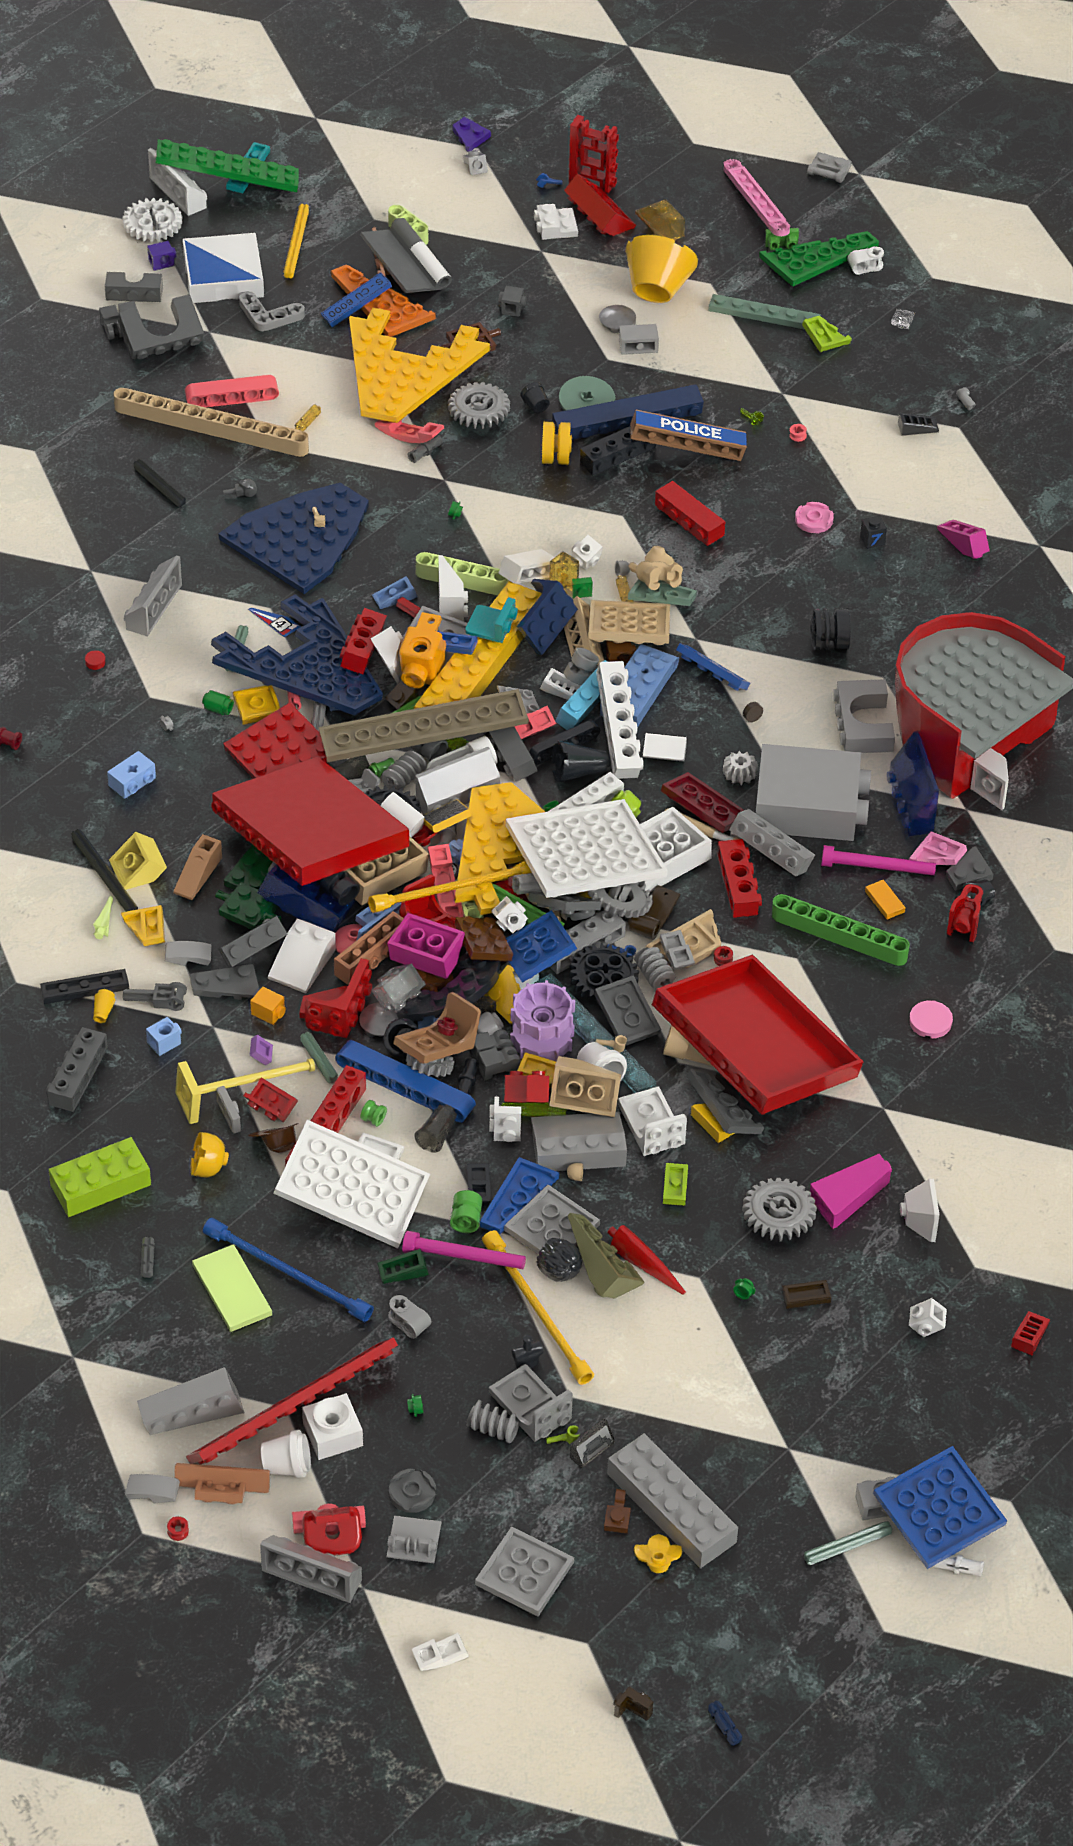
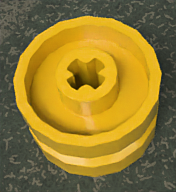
(556, 443)

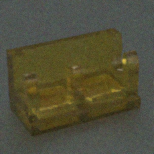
(564, 569)

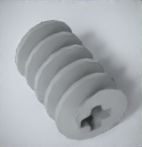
(404, 770)
(654, 967)
(493, 1422)

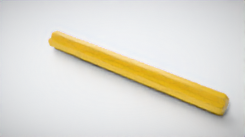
(296, 241)

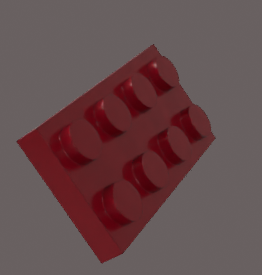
(702, 801)

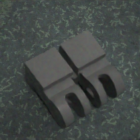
(109, 318)
(495, 1053)

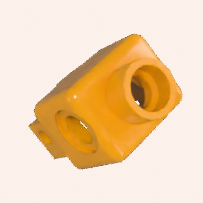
(425, 665)

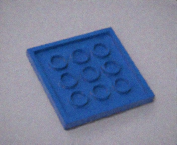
(940, 1507)

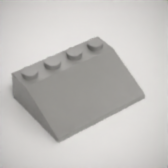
(579, 1138)

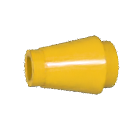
(103, 1004)

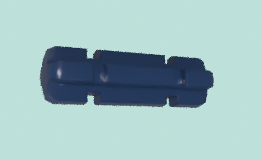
(725, 1722)

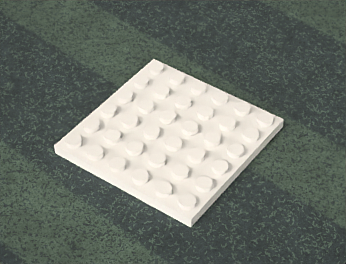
(586, 848)

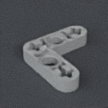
(266, 320)

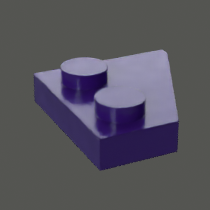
(470, 133)

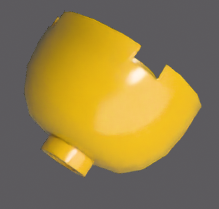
(208, 1155)

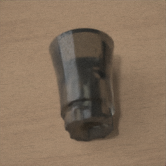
(436, 1128)

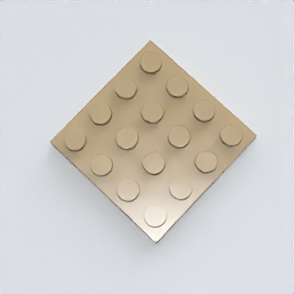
(629, 622)

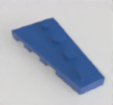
(517, 1190)

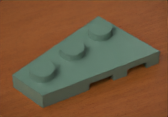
(664, 594)

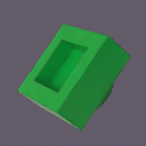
(582, 587)

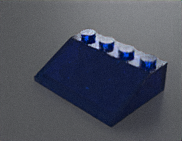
(914, 787)
(305, 902)

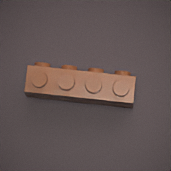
(370, 946)

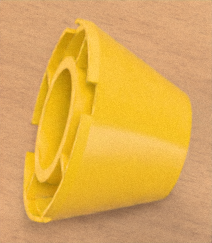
(658, 267)

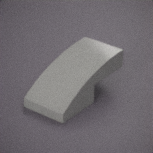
(676, 949)
(182, 951)
(156, 1487)

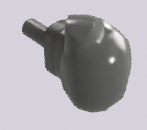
(244, 488)

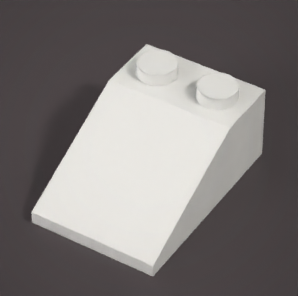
(451, 592)
(302, 955)

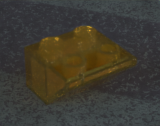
(663, 219)

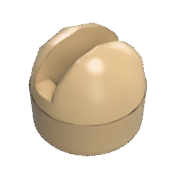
(575, 1171)

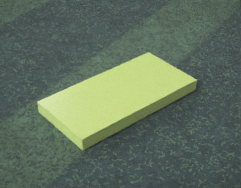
(232, 1288)

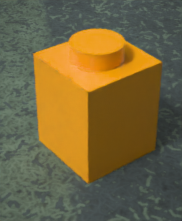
(268, 1005)

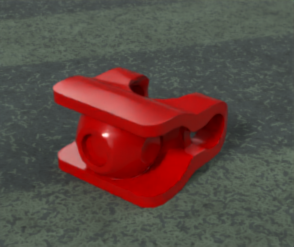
(965, 912)

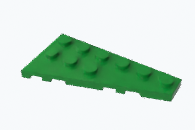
(814, 257)

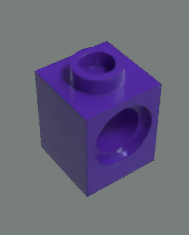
(161, 255)

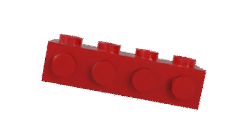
(690, 513)

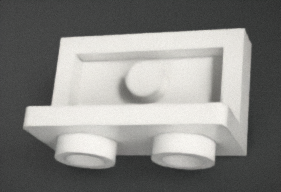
(506, 1122)

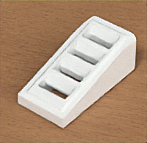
(553, 688)

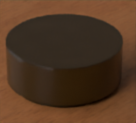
(752, 711)

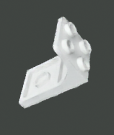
(653, 1121)

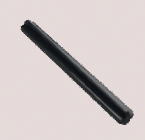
(103, 870)

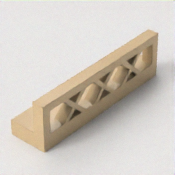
(582, 617)

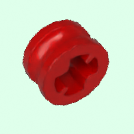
(723, 950)
(177, 1535)

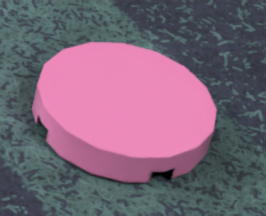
(814, 517)
(931, 1019)

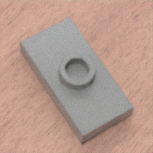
(229, 1109)

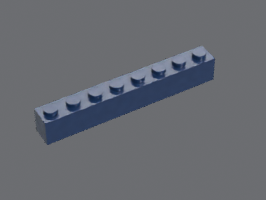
(619, 413)

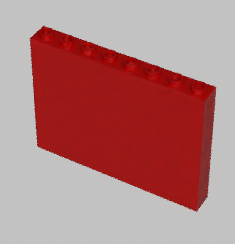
(310, 820)
(757, 1033)

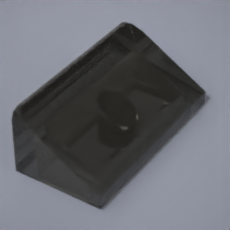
(353, 767)

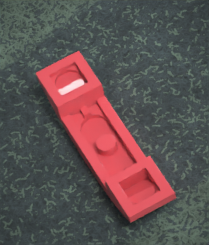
(409, 432)
(442, 869)

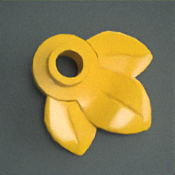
(658, 1553)

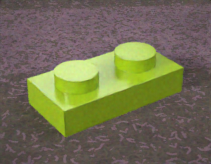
(675, 1184)

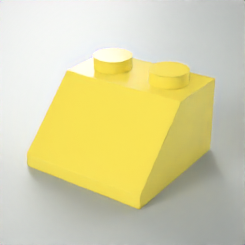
(137, 861)

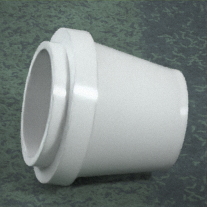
(603, 1057)
(287, 1455)

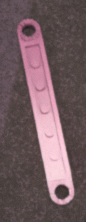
(756, 197)

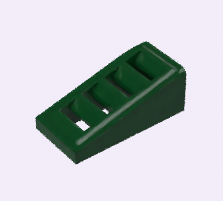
(408, 1258)

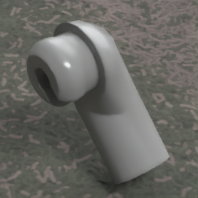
(963, 396)

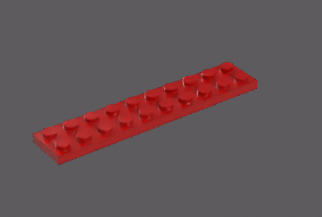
(287, 1405)

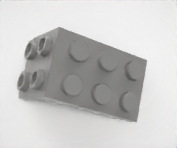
(532, 1402)

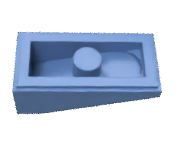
(389, 595)

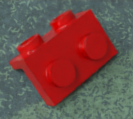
(272, 1100)

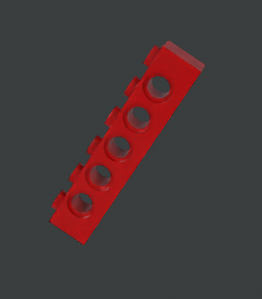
(339, 1101)

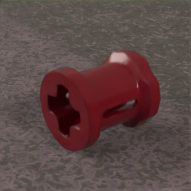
(10, 738)

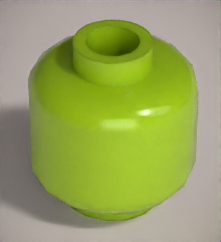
(632, 801)

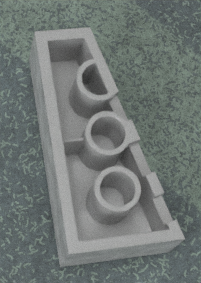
(191, 1403)

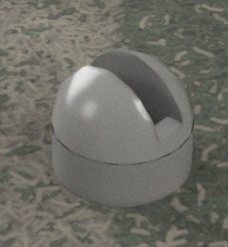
(621, 568)

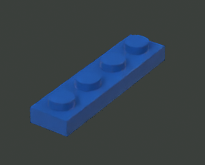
(719, 672)

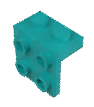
(492, 622)

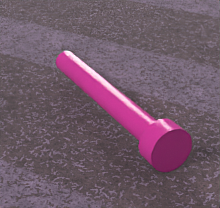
(830, 856)
(413, 1242)

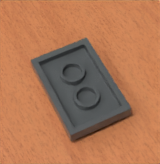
(565, 903)
(627, 1010)

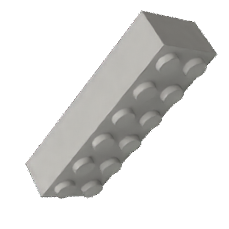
(672, 1500)

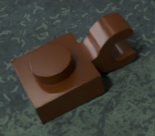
(617, 1516)

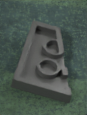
(231, 981)

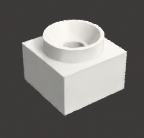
(332, 1426)

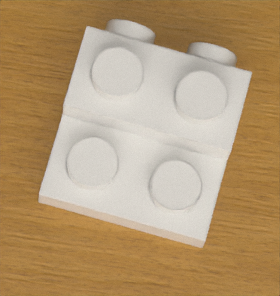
(555, 222)

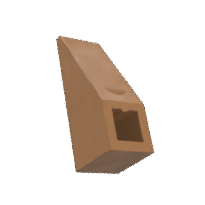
(199, 866)

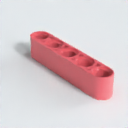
(232, 391)

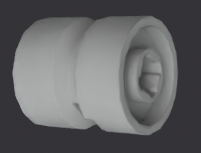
(582, 663)

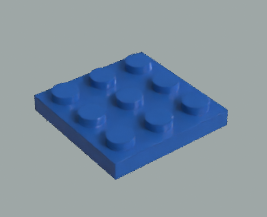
(539, 946)

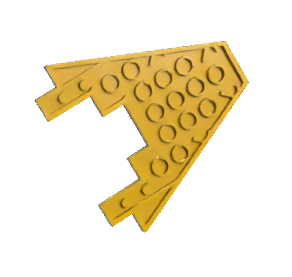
(399, 382)
(488, 841)

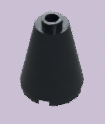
(577, 761)

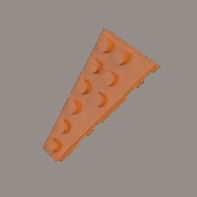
(403, 313)

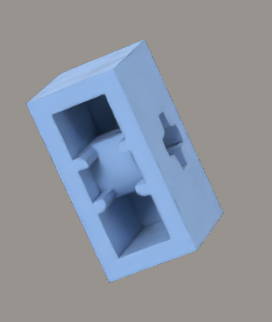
(131, 774)

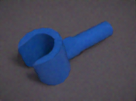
(543, 179)
(631, 950)

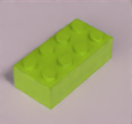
(99, 1177)

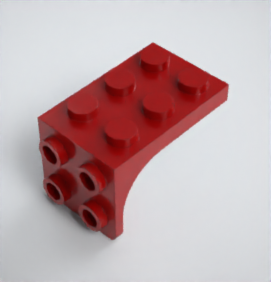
(426, 906)
(341, 1014)

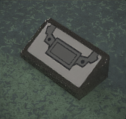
(591, 1443)

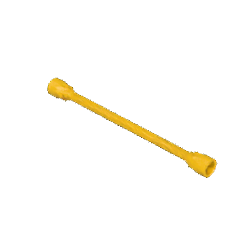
(384, 901)
(579, 1368)

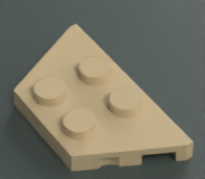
(699, 935)

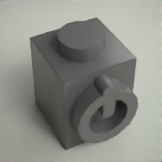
(512, 301)

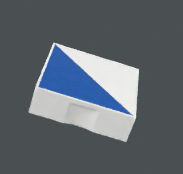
(222, 267)

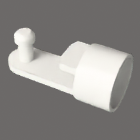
(470, 747)

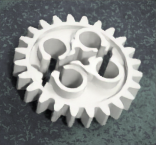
(140, 224)

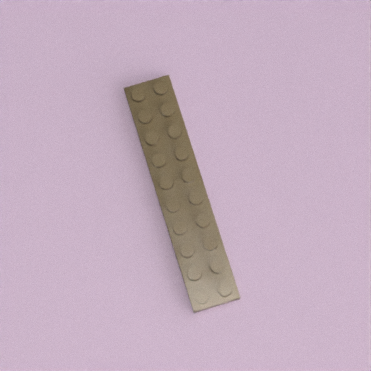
(423, 725)

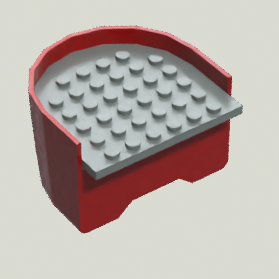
(974, 688)

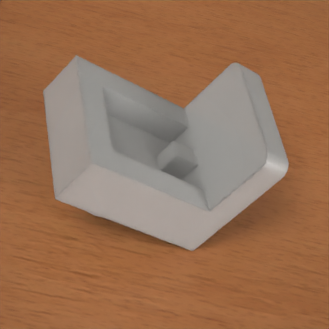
(476, 162)
(367, 781)

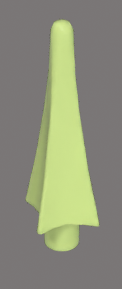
(102, 923)

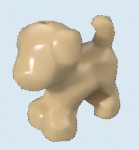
(657, 567)

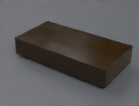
(806, 1294)

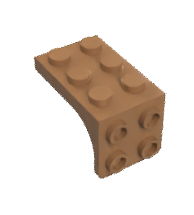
(429, 1044)

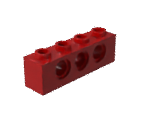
(358, 644)
(738, 878)

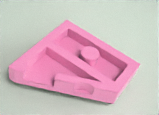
(939, 850)

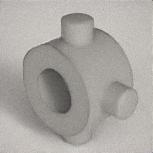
(166, 723)

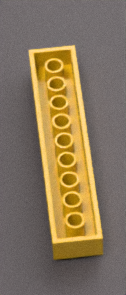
(469, 675)

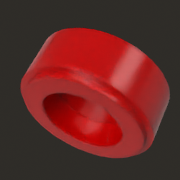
(95, 660)

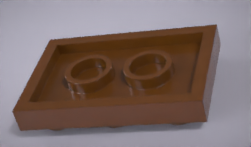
(484, 938)

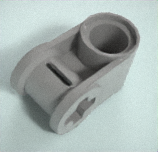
(408, 1317)

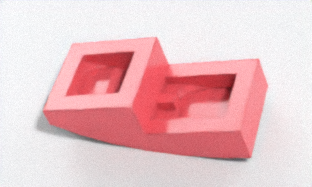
(537, 722)

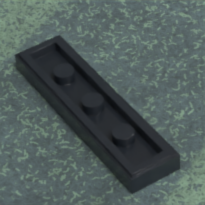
(83, 986)

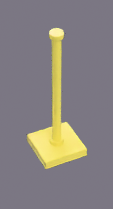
(190, 1093)

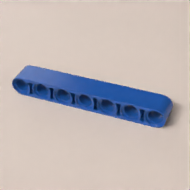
(404, 1080)

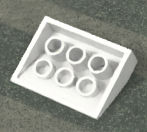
(677, 844)

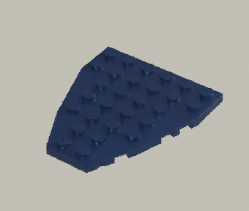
(288, 543)

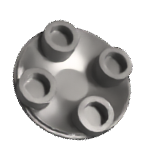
(616, 316)
(376, 1019)

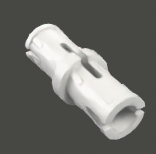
(960, 1564)

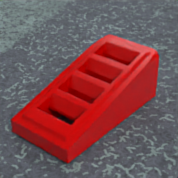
(1026, 1345)

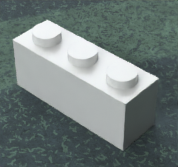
(526, 566)

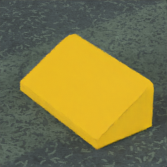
(704, 1117)

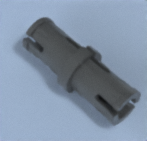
(424, 449)

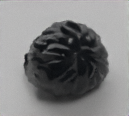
(396, 1028)
(559, 1260)

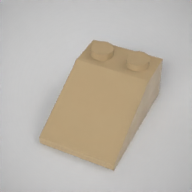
(584, 1087)

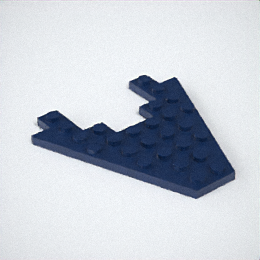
(308, 670)

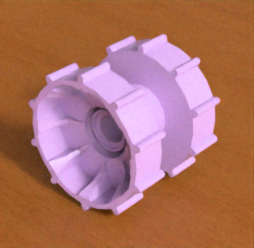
(542, 1021)

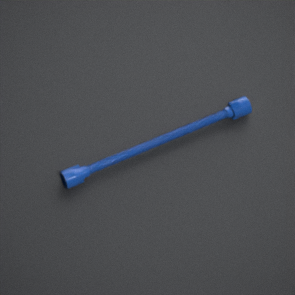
(357, 1308)

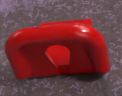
(349, 1525)

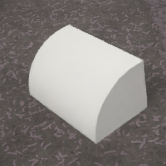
(664, 747)
(404, 813)

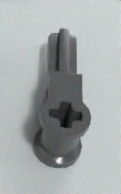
(162, 996)

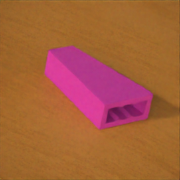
(850, 1188)

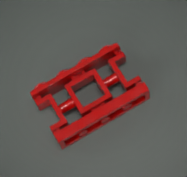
(579, 153)

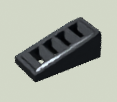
(913, 424)

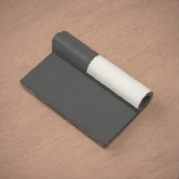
(407, 258)

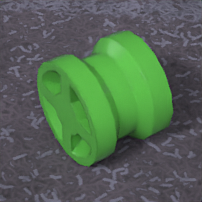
(373, 1113)

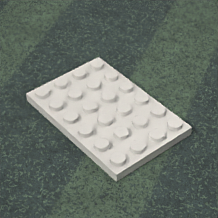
(352, 1183)

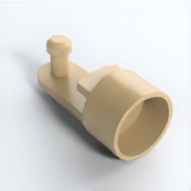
(680, 1048)

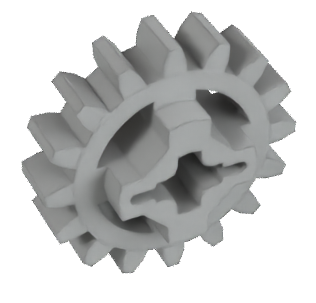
(436, 1067)

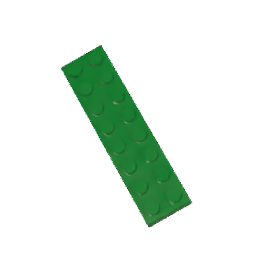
(227, 165)

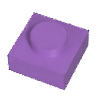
(261, 1050)

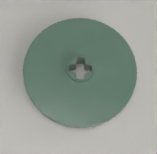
(584, 392)

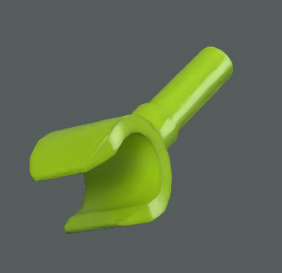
(568, 1436)

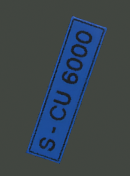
(356, 299)

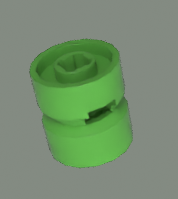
(466, 1211)

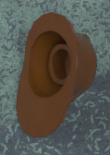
(278, 1139)

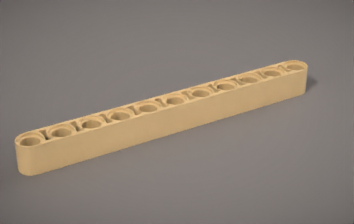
(211, 422)

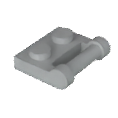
(829, 167)

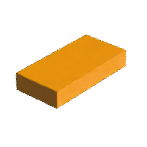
(885, 899)

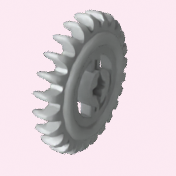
(478, 409)
(639, 903)
(781, 1216)

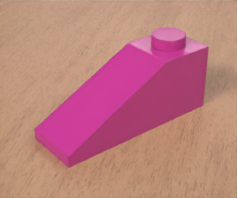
(965, 537)

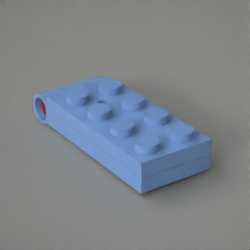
(647, 675)

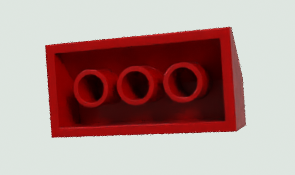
(598, 206)

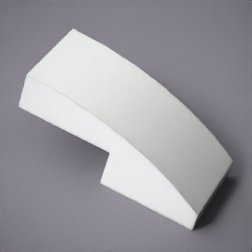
(445, 1652)

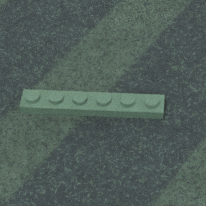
(759, 311)

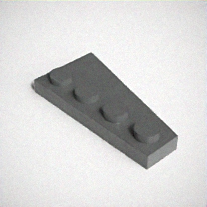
(723, 1105)

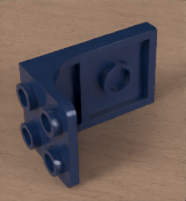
(547, 615)

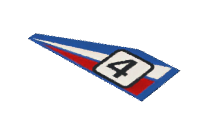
(279, 623)

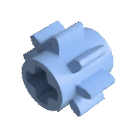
(456, 850)

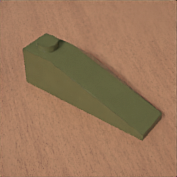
(604, 1268)

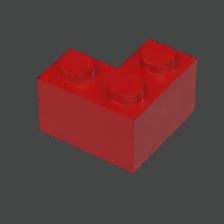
(527, 1088)

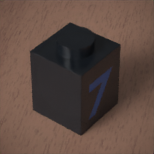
(873, 532)

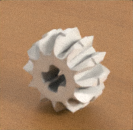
(740, 767)

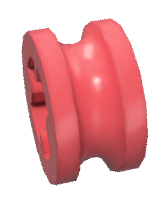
(798, 436)

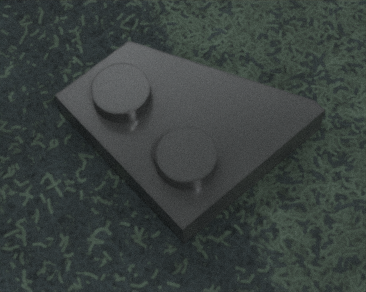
(969, 868)

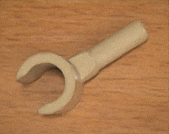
(319, 520)
(618, 1044)

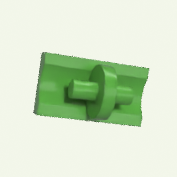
(773, 241)

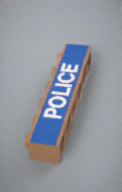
(688, 435)

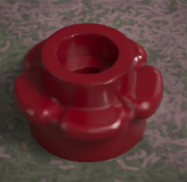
(447, 1026)

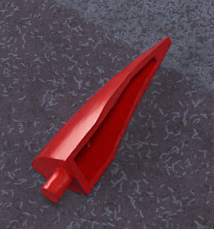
(640, 1255)

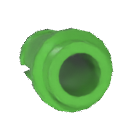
(379, 768)

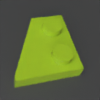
(824, 334)

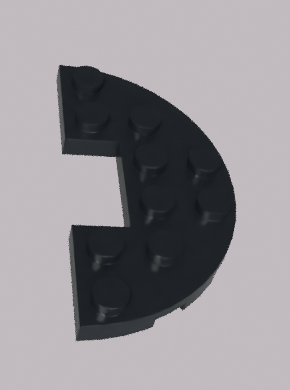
(472, 983)

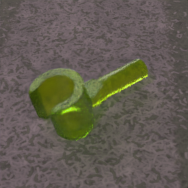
(756, 416)

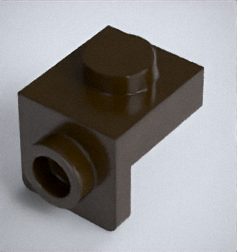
(401, 695)
(635, 1702)

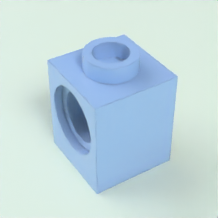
(163, 1036)

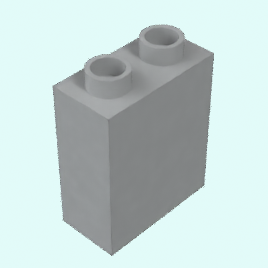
(812, 791)

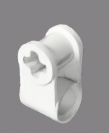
(865, 261)

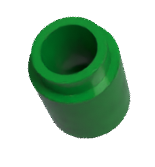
(217, 702)

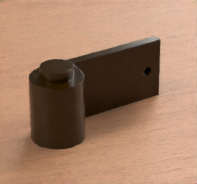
(652, 921)

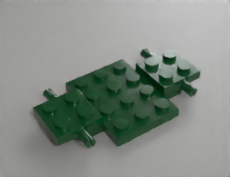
(244, 903)

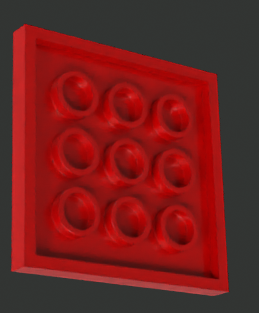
(276, 742)

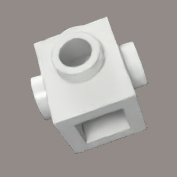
(587, 552)
(510, 915)
(927, 1317)

